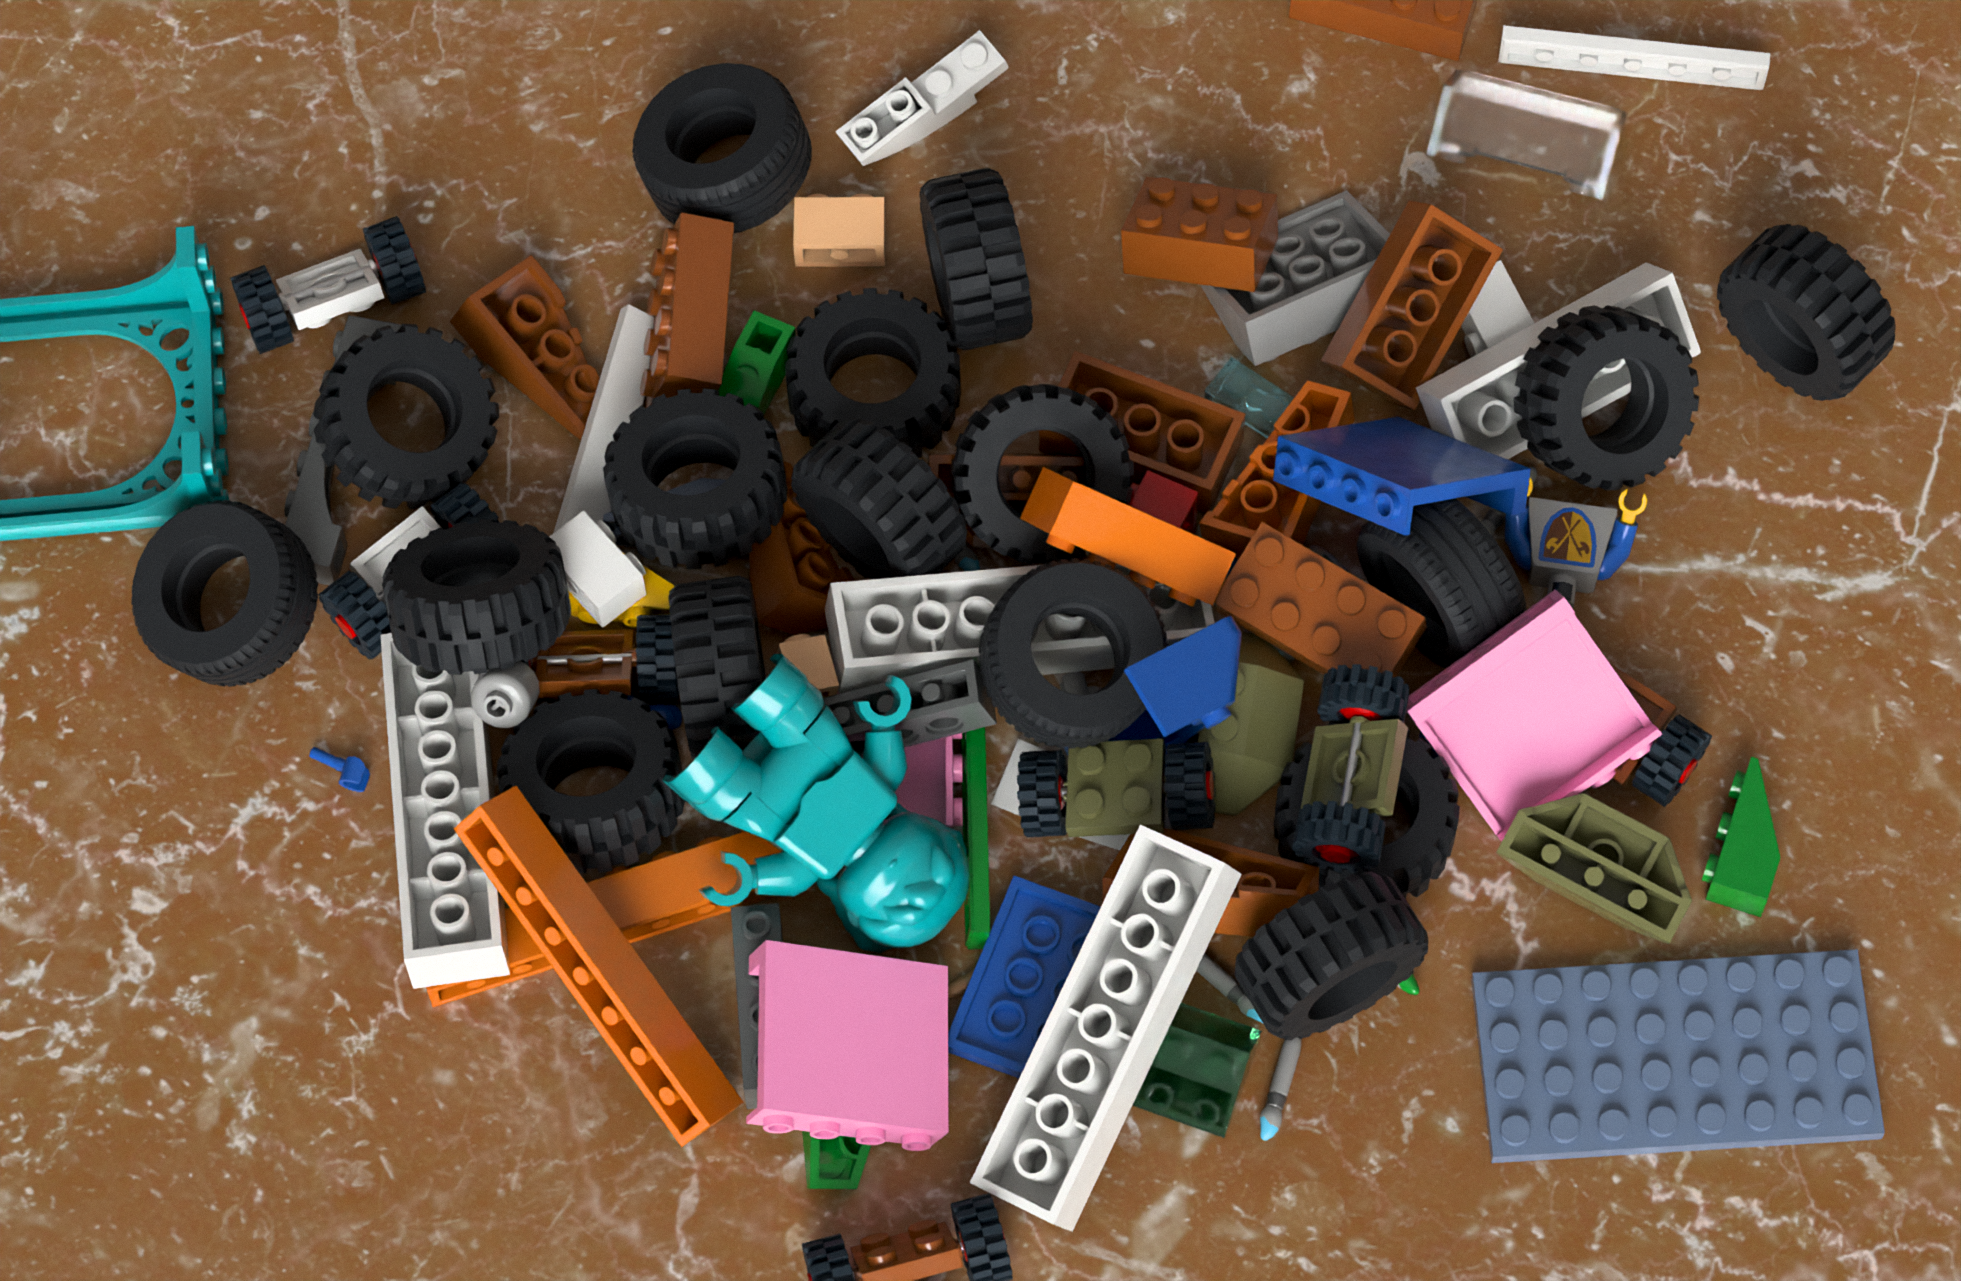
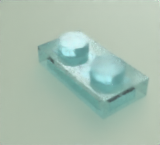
(1249, 393)

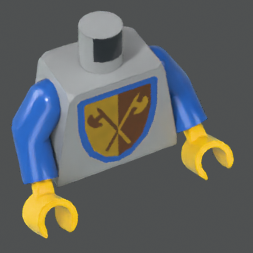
(1570, 543)

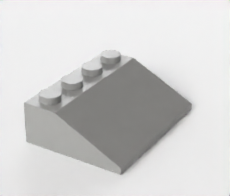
(1307, 281)

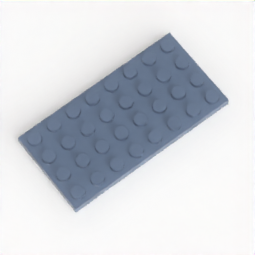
(1676, 1056)

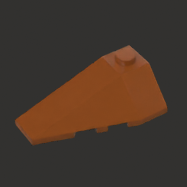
(793, 571)

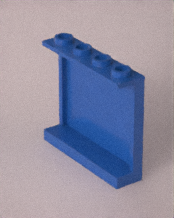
(1391, 466)

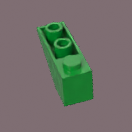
(758, 361)
(1750, 851)

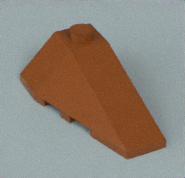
(528, 339)

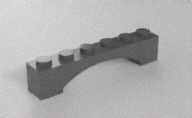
(309, 506)

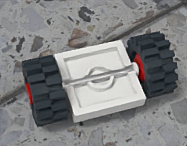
(329, 287)
(358, 598)

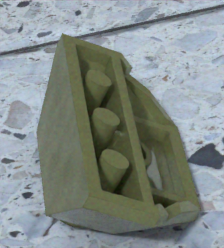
(1260, 733)
(1601, 863)

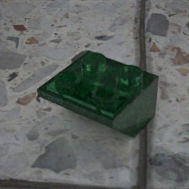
(1199, 1070)

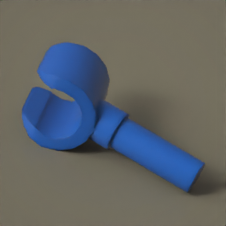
(353, 771)

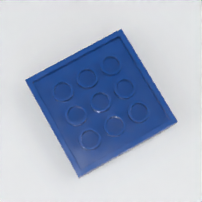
(1019, 975)

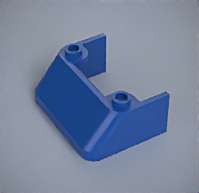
(1186, 685)

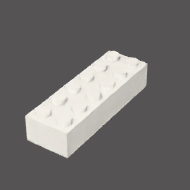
(1477, 395)

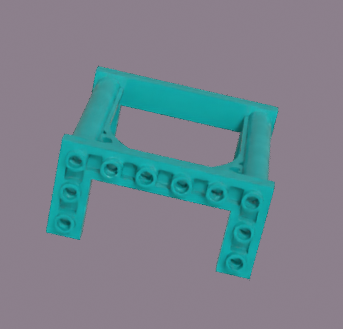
(174, 298)

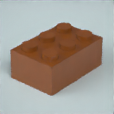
(1200, 234)

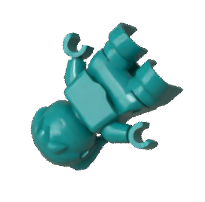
(827, 812)

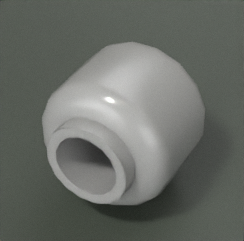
(505, 695)

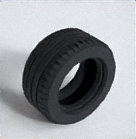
(1446, 573)

